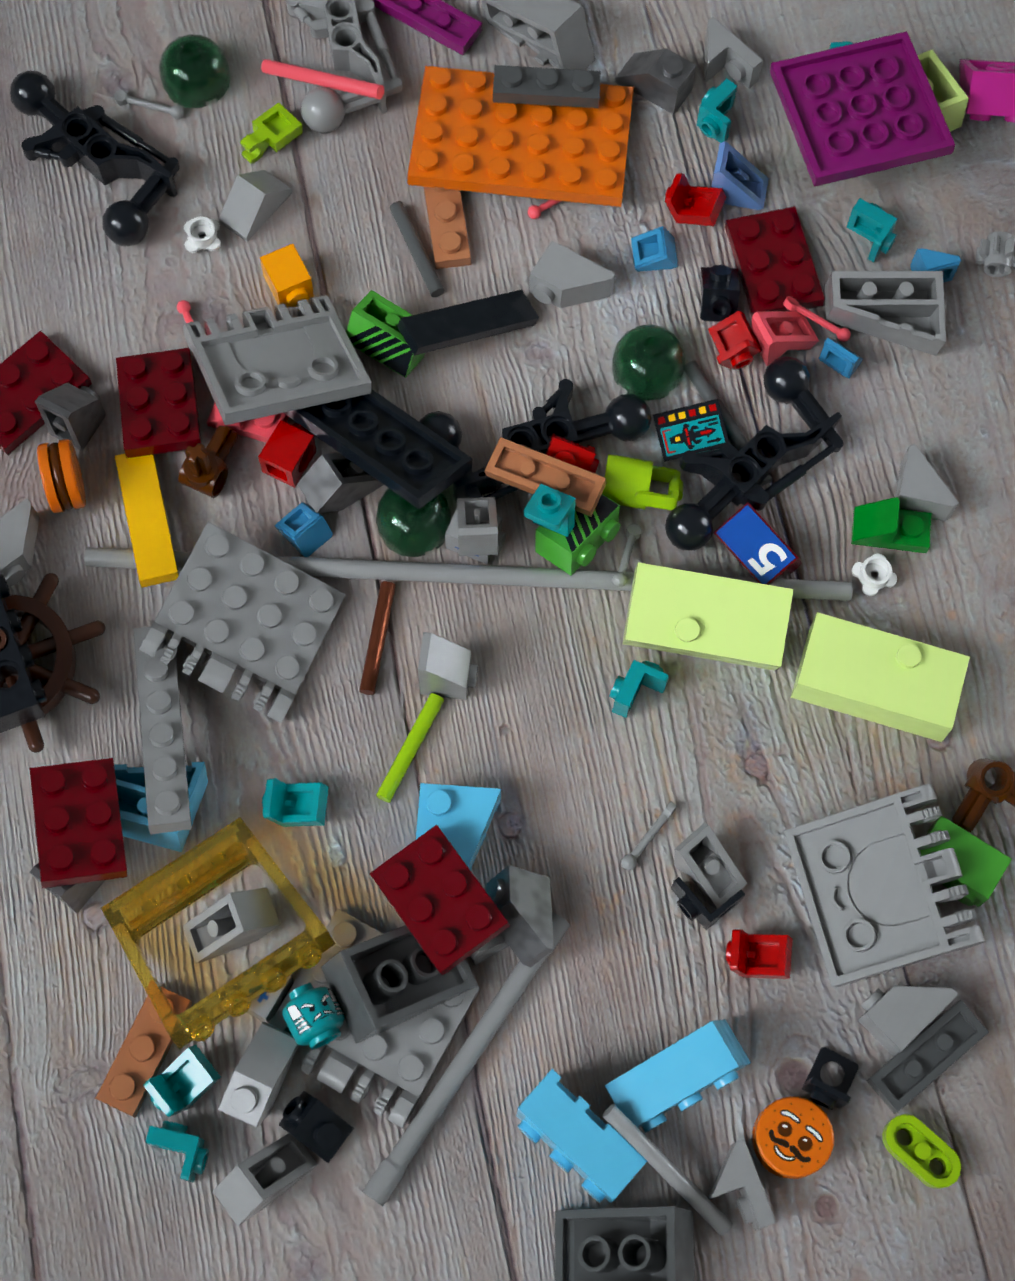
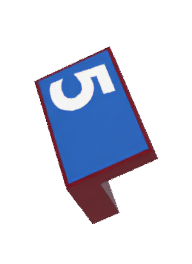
(757, 545)

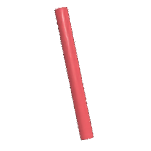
(322, 79)

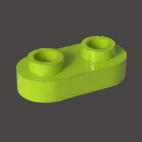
(922, 1148)

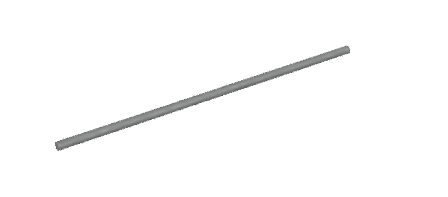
(469, 573)

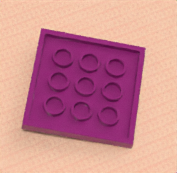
(861, 108)

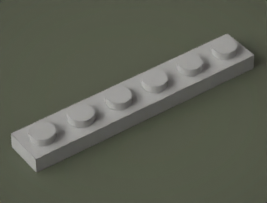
(162, 739)

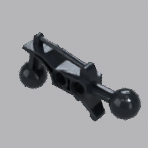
(124, 220)
(785, 382)
(624, 418)

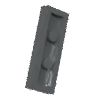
(546, 86)
(927, 1056)

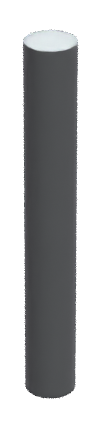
(416, 249)

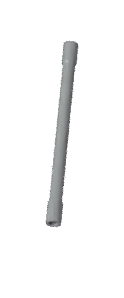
(394, 1166)

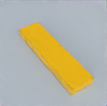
(147, 520)

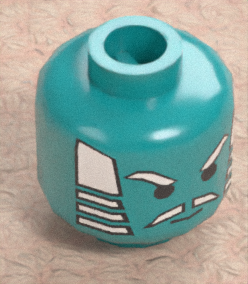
(313, 1016)

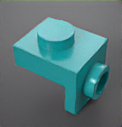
(714, 108)
(873, 224)
(552, 510)
(627, 688)
(295, 803)
(182, 1082)
(174, 1138)

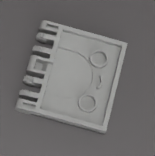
(277, 363)
(247, 616)
(875, 889)
(400, 1055)

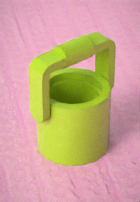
(630, 481)

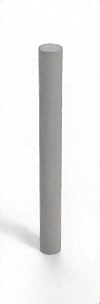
(667, 1169)

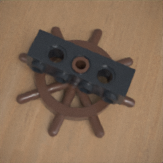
(26, 697)

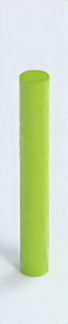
(410, 747)

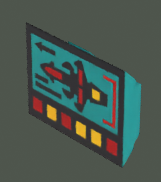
(690, 428)

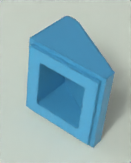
(654, 250)
(936, 261)
(839, 358)
(304, 529)

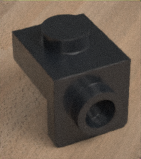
(719, 292)
(315, 1125)

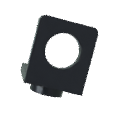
(693, 908)
(823, 1093)

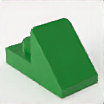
(888, 527)

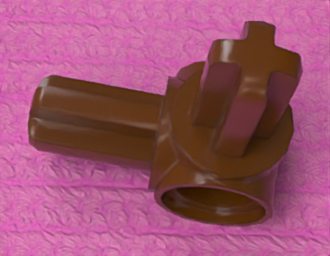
(205, 467)
(980, 795)

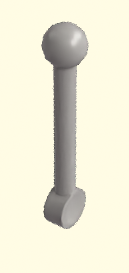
(122, 98)
(632, 532)
(630, 861)

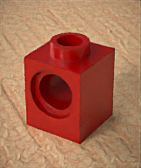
(287, 453)

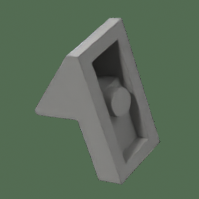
(726, 51)
(709, 866)
(740, 1173)

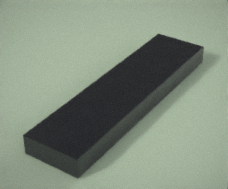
(467, 322)

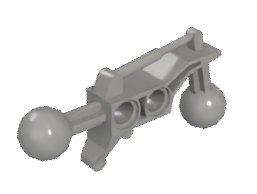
(339, 21)

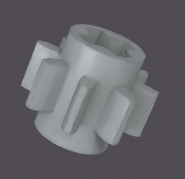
(997, 254)

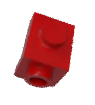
(694, 203)
(734, 341)
(573, 453)
(759, 955)

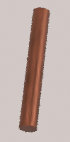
(377, 638)

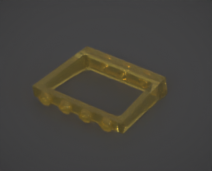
(184, 883)

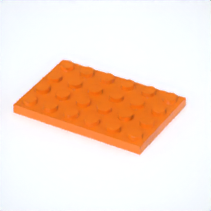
(518, 148)

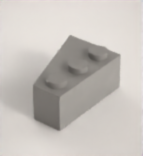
(549, 27)
(890, 306)

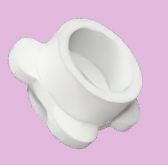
(199, 226)
(878, 564)

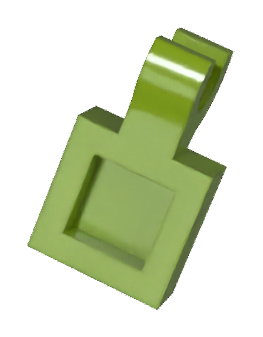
(272, 129)

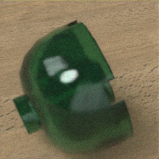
(194, 71)
(648, 362)
(411, 529)

